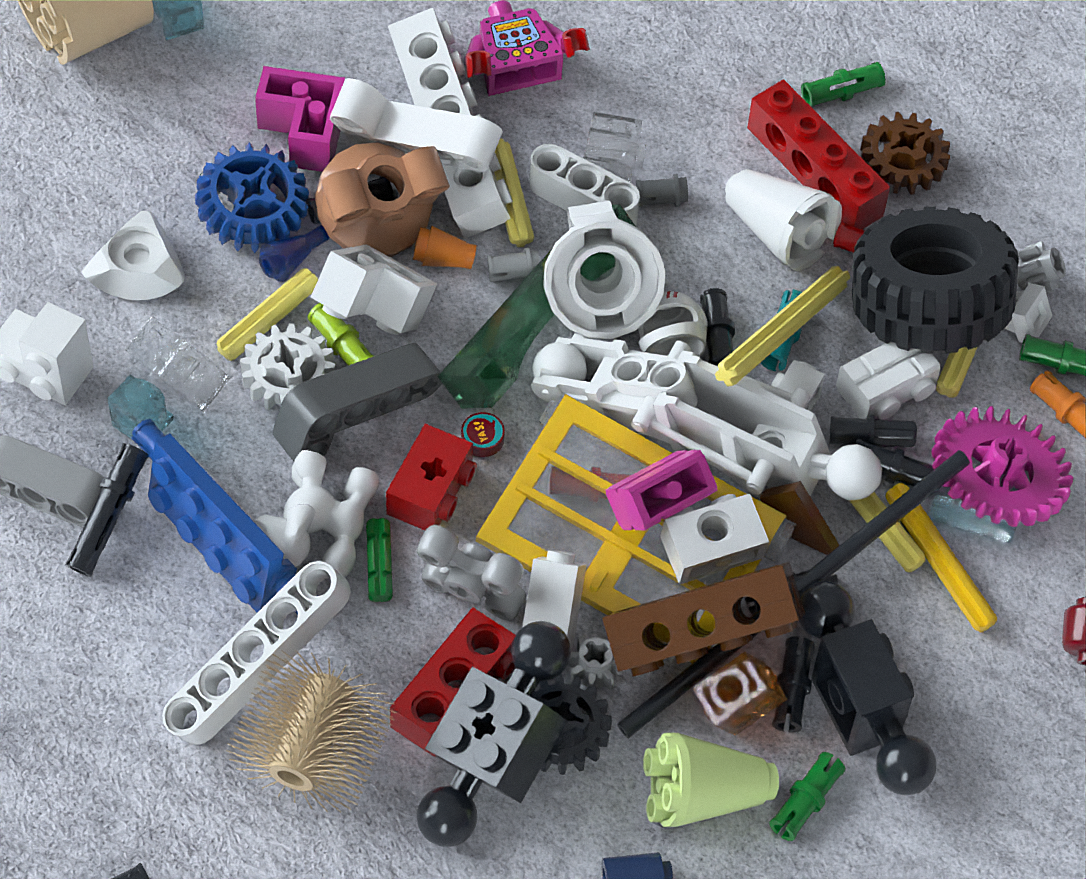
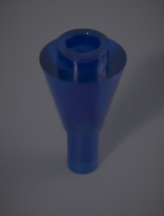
(284, 256)

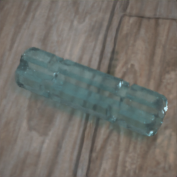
(943, 511)

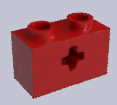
(430, 478)

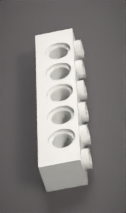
(436, 84)

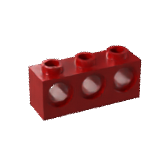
(451, 662)

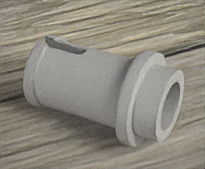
(512, 265)

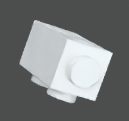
(555, 591)

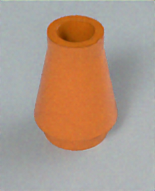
(442, 249)

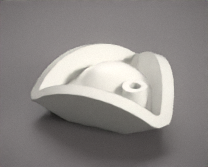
(137, 261)

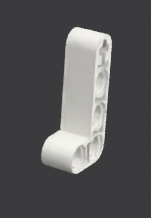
(370, 118)

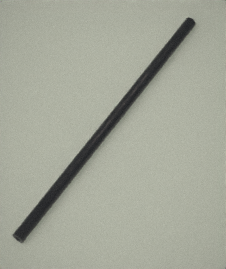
(819, 572)

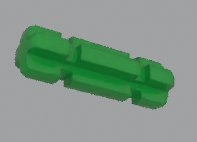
(379, 560)

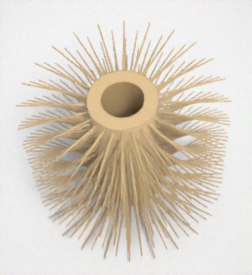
(311, 731)

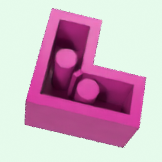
(302, 107)

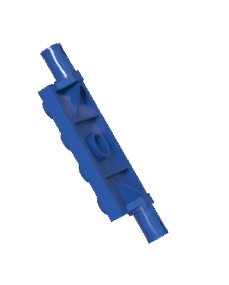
(212, 520)

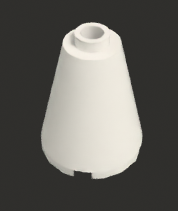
(785, 215)

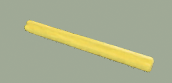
(782, 326)

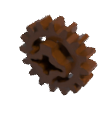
(905, 152)

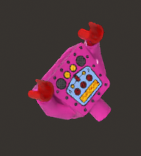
(520, 49)

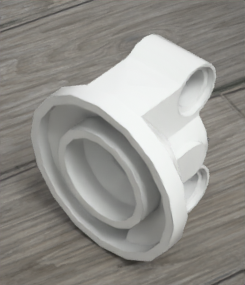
(618, 302)

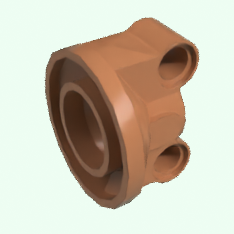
(359, 218)

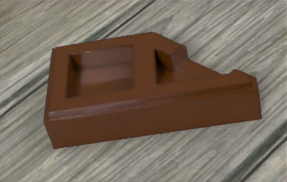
(799, 508)

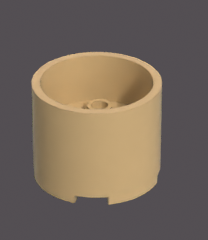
(83, 25)

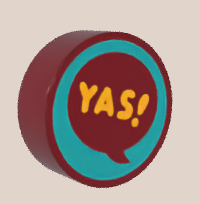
(485, 433)

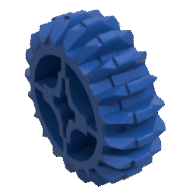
(255, 216)

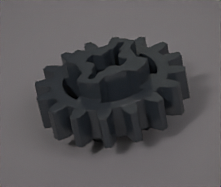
(579, 736)

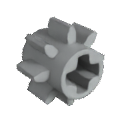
(1040, 267)
(594, 662)

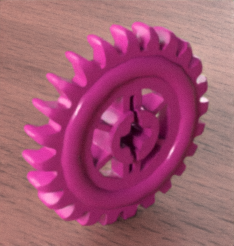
(1006, 451)

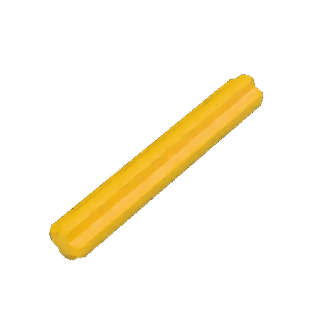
(945, 564)

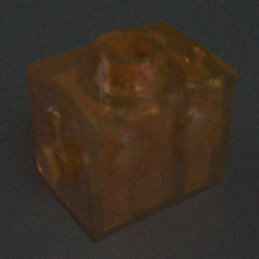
(739, 693)

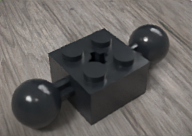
(865, 689)
(495, 734)

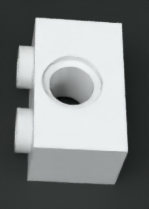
(696, 556)

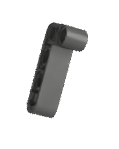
(352, 396)

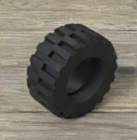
(934, 279)

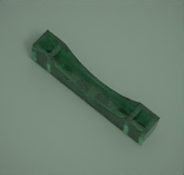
(495, 353)

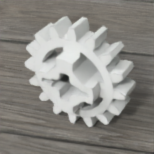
(275, 357)

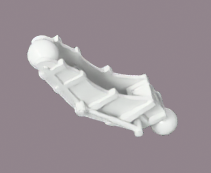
(656, 395)

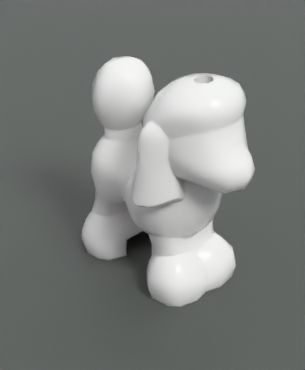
(316, 509)

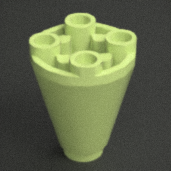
(703, 780)

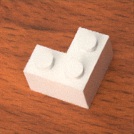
(371, 283)
(46, 352)

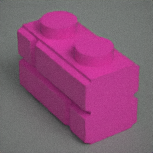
(661, 490)

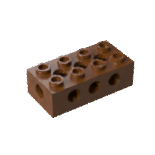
(637, 648)

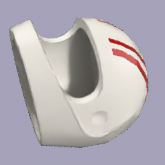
(674, 320)

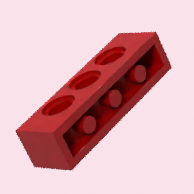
(817, 153)

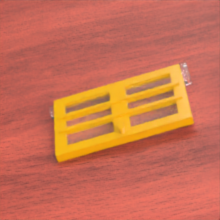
(563, 506)

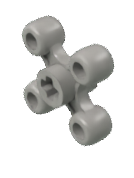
(471, 572)

